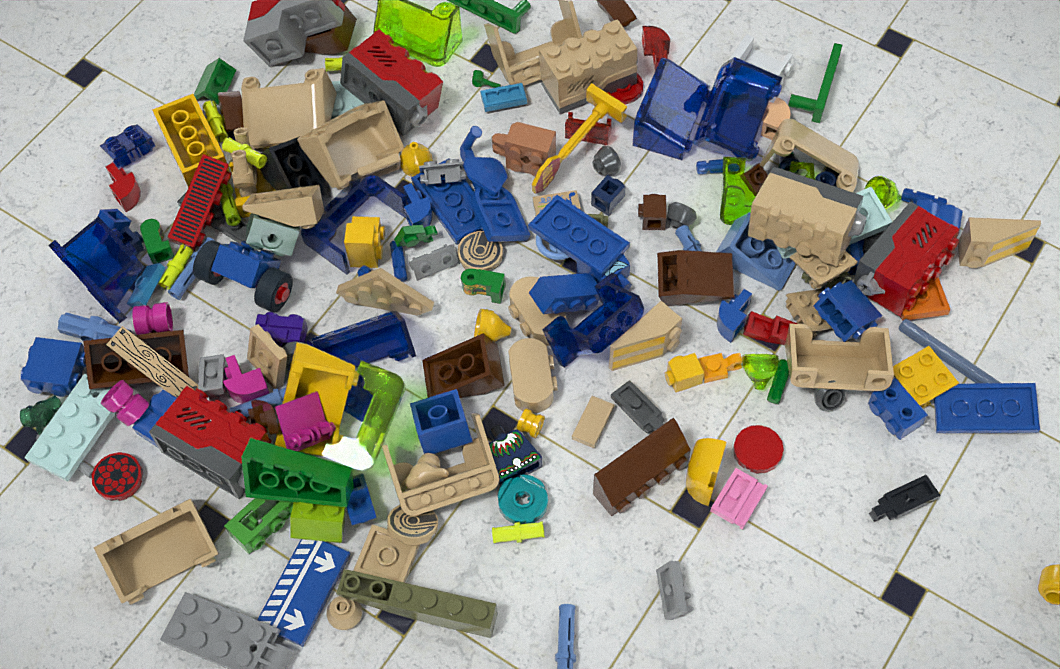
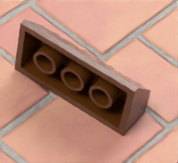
(108, 367)
(641, 468)

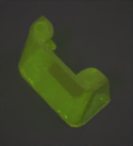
(424, 33)
(364, 450)

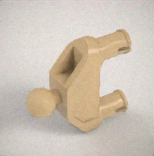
(244, 173)

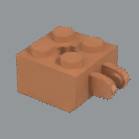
(525, 147)

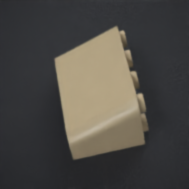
(852, 365)

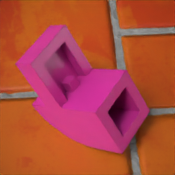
(244, 386)

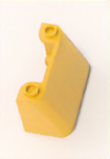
(321, 372)

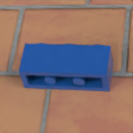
(565, 293)

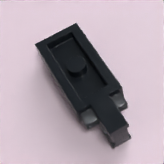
(905, 499)

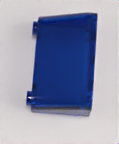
(736, 109)
(669, 110)

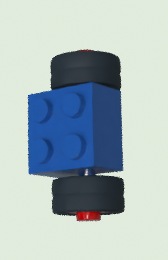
(247, 267)

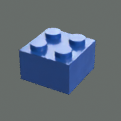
(440, 422)

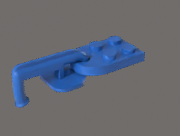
(491, 201)

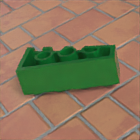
(294, 476)

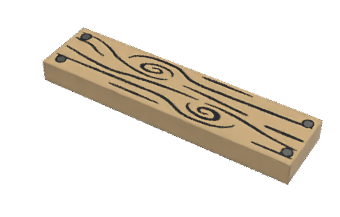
(150, 362)

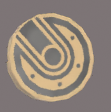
(478, 253)
(412, 529)

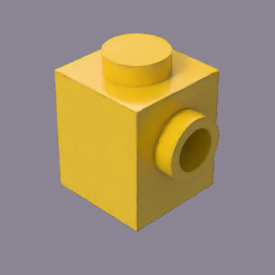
(684, 372)

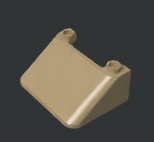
(286, 110)
(796, 135)

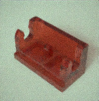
(598, 134)

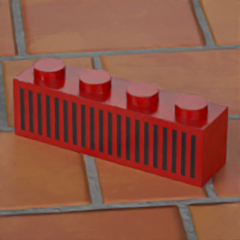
(199, 202)

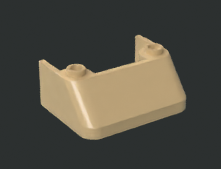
(525, 65)
(464, 480)

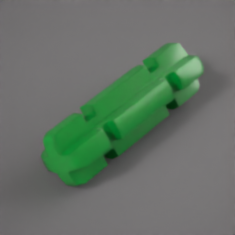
(778, 382)

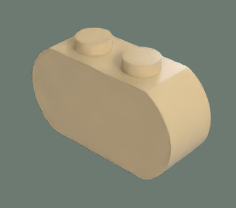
(526, 310)
(532, 375)

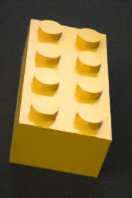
(187, 134)

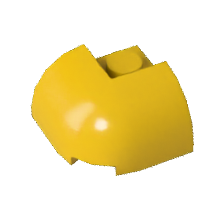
(704, 468)

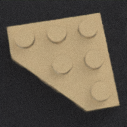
(384, 292)

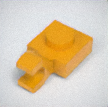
(716, 367)

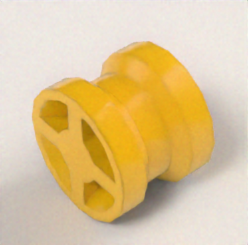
(530, 423)

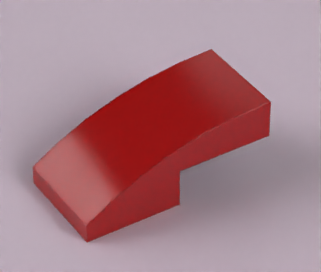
(767, 329)

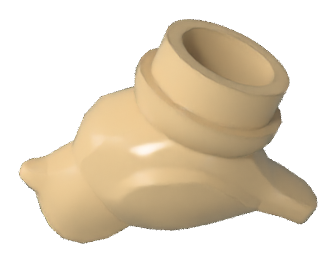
(425, 471)

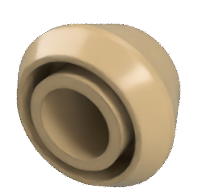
(343, 613)

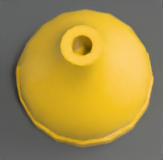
(413, 157)
(491, 325)

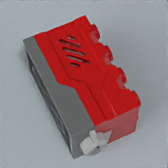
(385, 72)
(906, 259)
(207, 439)

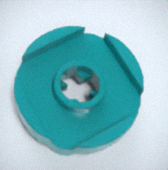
(519, 487)

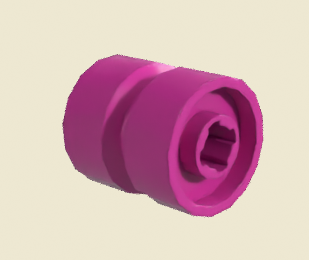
(148, 319)
(121, 400)

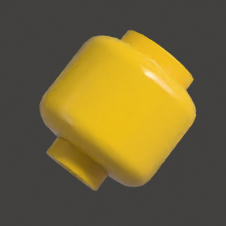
(1050, 584)

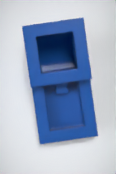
(418, 208)
(732, 316)
(360, 504)

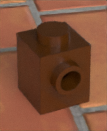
(653, 212)

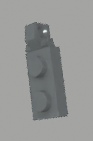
(638, 407)

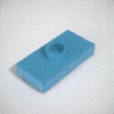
(503, 97)
(146, 285)

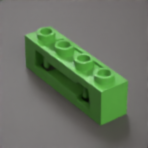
(248, 532)

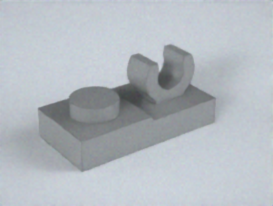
(212, 376)
(671, 590)

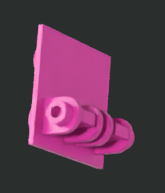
(304, 422)

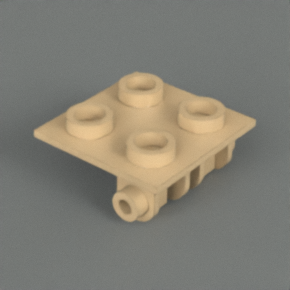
(820, 271)
(802, 309)

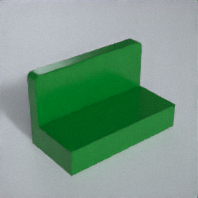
(214, 80)

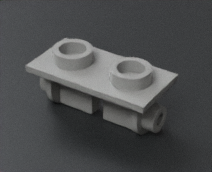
(433, 172)
(434, 262)

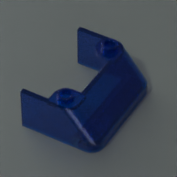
(341, 208)
(368, 340)

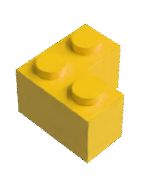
(363, 241)

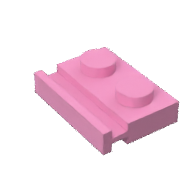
(738, 498)

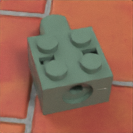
(271, 235)

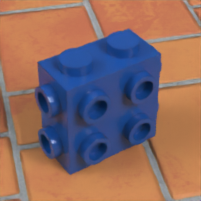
(847, 310)
(53, 366)

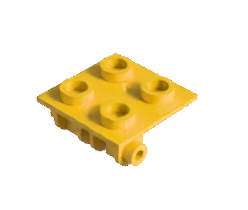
(924, 376)

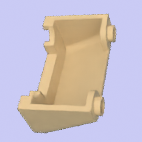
(351, 142)
(156, 551)

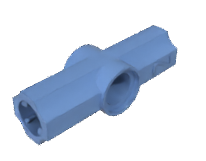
(86, 328)

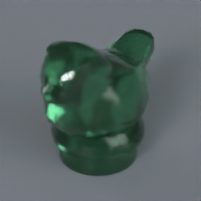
(40, 413)

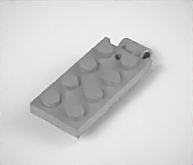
(224, 636)

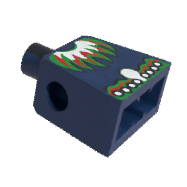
(513, 454)

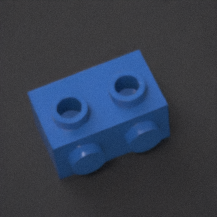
(897, 409)

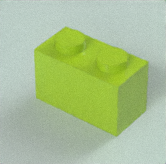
(317, 522)

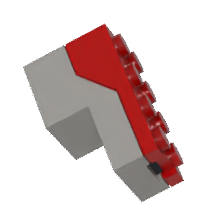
(280, 27)

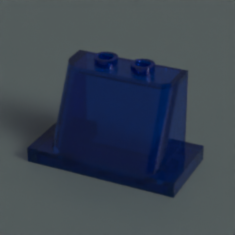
(101, 264)
(601, 328)

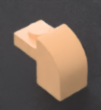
(773, 117)

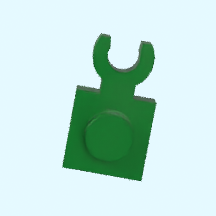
(411, 235)

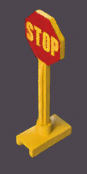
(604, 105)

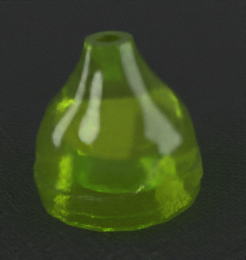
(885, 190)
(760, 368)

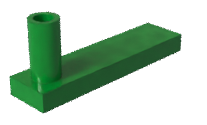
(496, 13)
(813, 105)

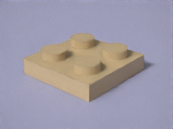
(267, 356)
(385, 556)

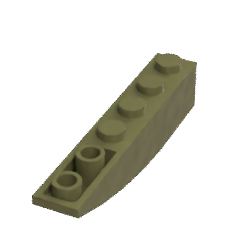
(420, 603)

